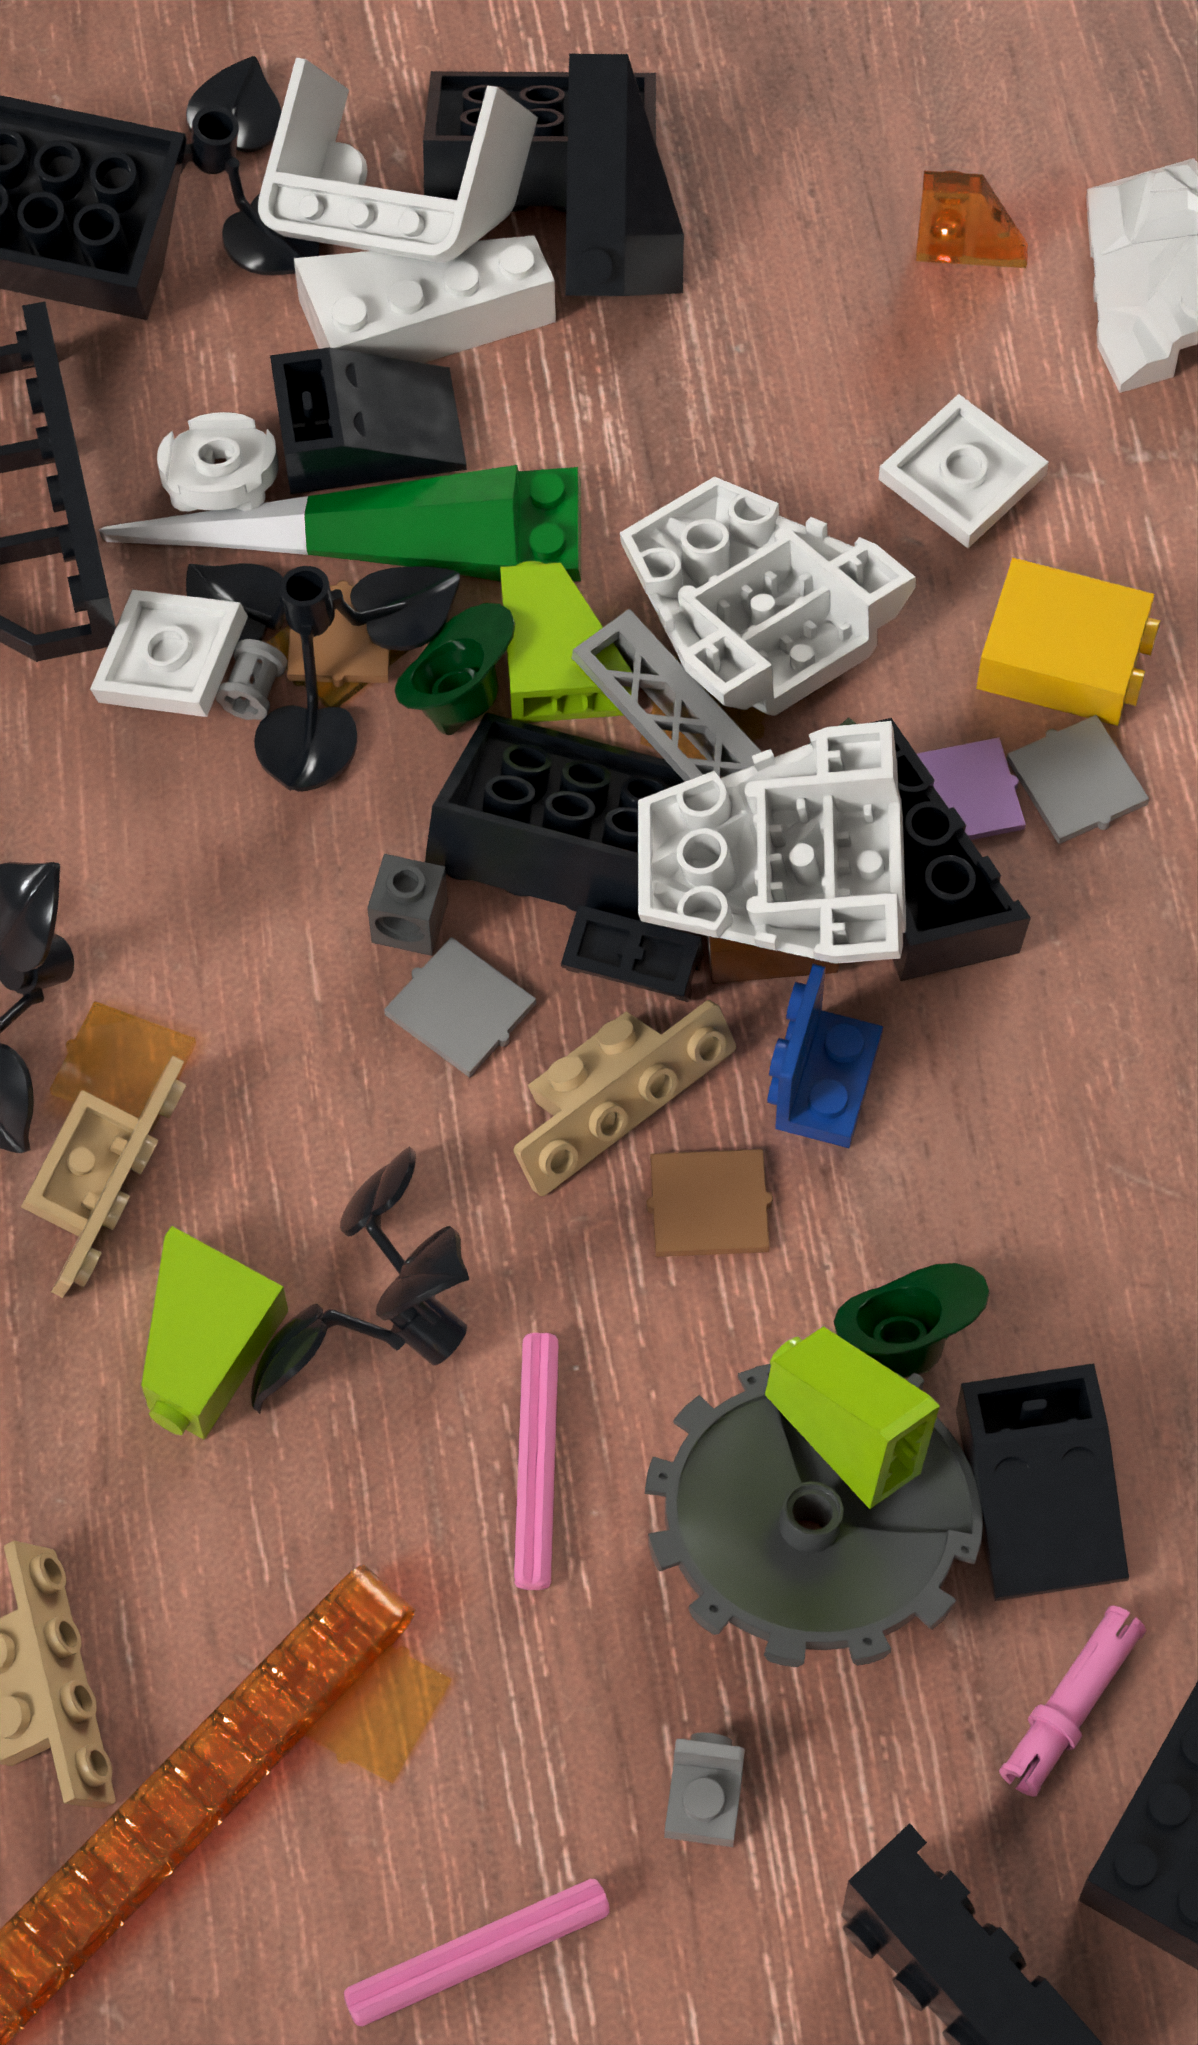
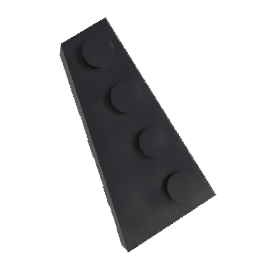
(952, 893)
(947, 1959)

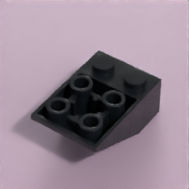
(363, 418)
(1044, 1481)

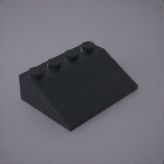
(454, 112)
(85, 206)
(546, 815)

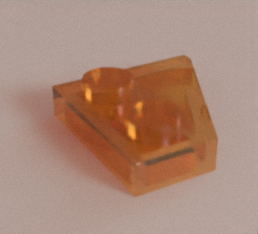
(966, 223)

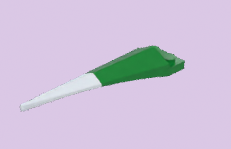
(444, 522)

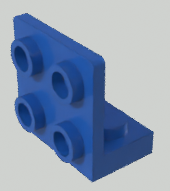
(821, 1067)

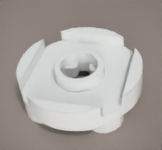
(198, 483)

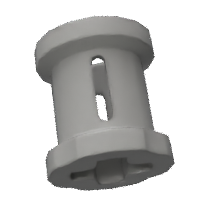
(246, 655)

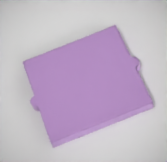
(978, 786)

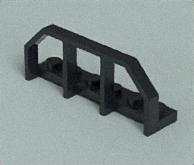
(67, 493)

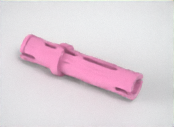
(1058, 1722)

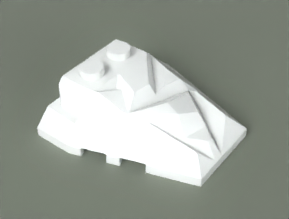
(1145, 271)
(758, 599)
(785, 851)

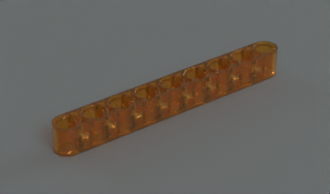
(192, 1793)

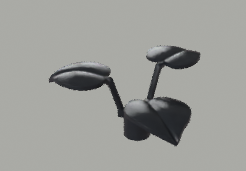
(241, 114)
(401, 613)
(29, 962)
(407, 1301)

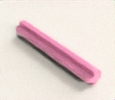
(536, 1462)
(476, 1952)

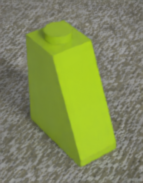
(548, 626)
(204, 1333)
(853, 1412)

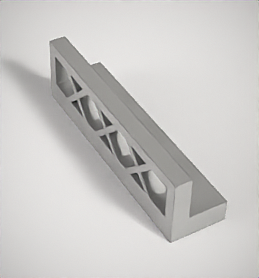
(674, 691)

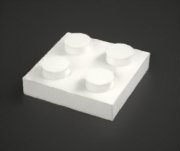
(963, 470)
(169, 653)

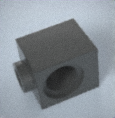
(408, 904)

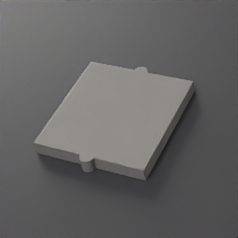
(1077, 779)
(460, 1007)

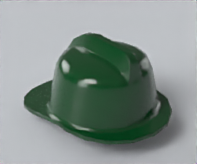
(457, 671)
(913, 1316)

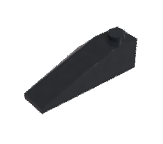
(619, 203)

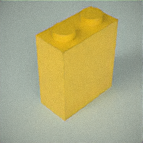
(1067, 642)

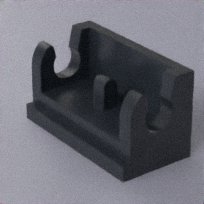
(633, 952)

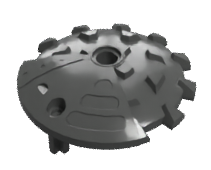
(848, 1585)

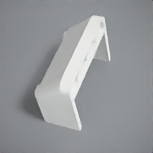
(319, 191)

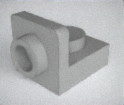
(705, 1790)

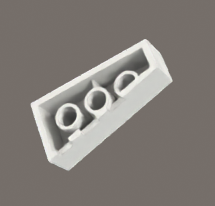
(423, 306)

